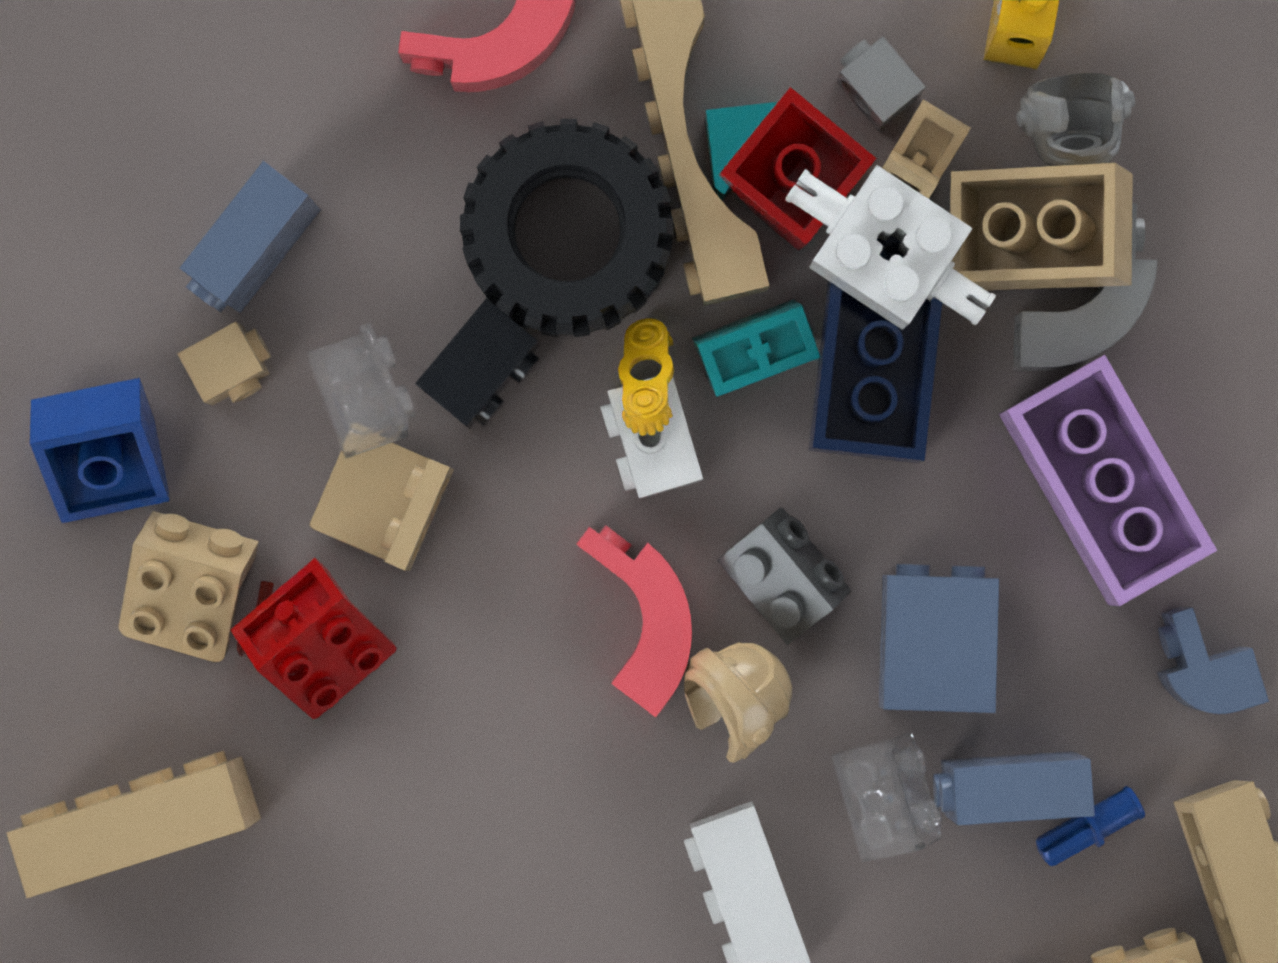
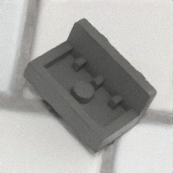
(785, 575)

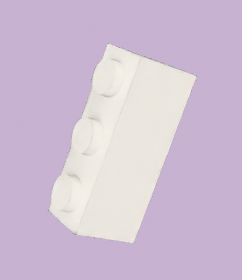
(745, 888)

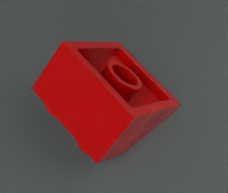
(777, 153)

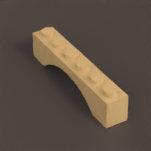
(722, 246)

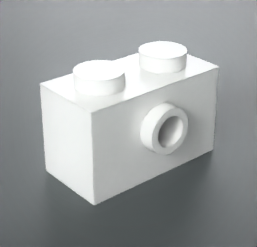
(657, 460)

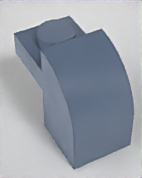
(1204, 682)

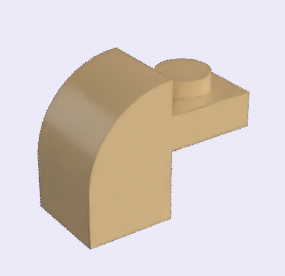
(926, 148)

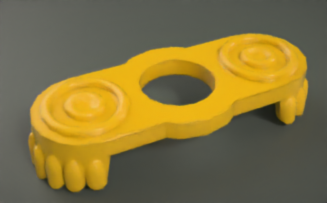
(646, 401)

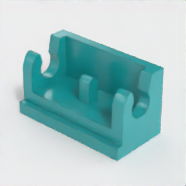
(756, 347)

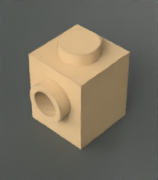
(227, 364)

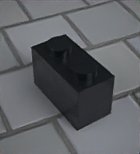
(480, 365)

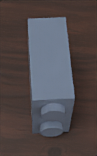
(249, 240)
(939, 640)
(1015, 788)

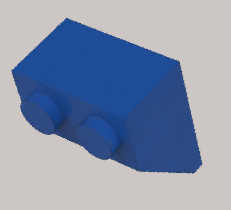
(98, 450)

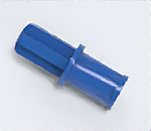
(1083, 832)

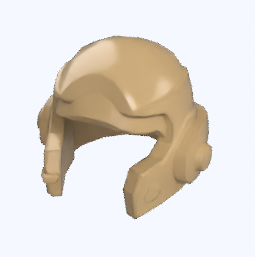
(741, 686)

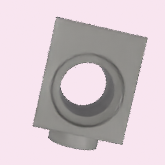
(878, 81)

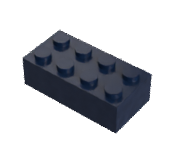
(874, 378)

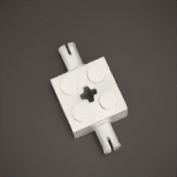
(926, 237)

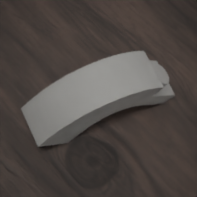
(1067, 338)

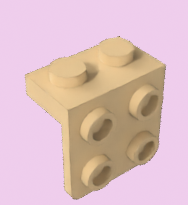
(185, 585)

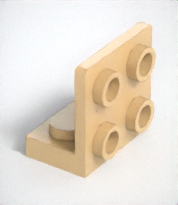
(382, 502)

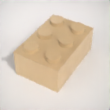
(1045, 226)

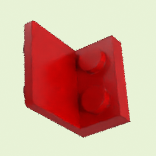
(312, 640)

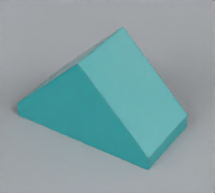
(726, 133)

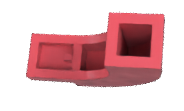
(496, 57)
(666, 634)

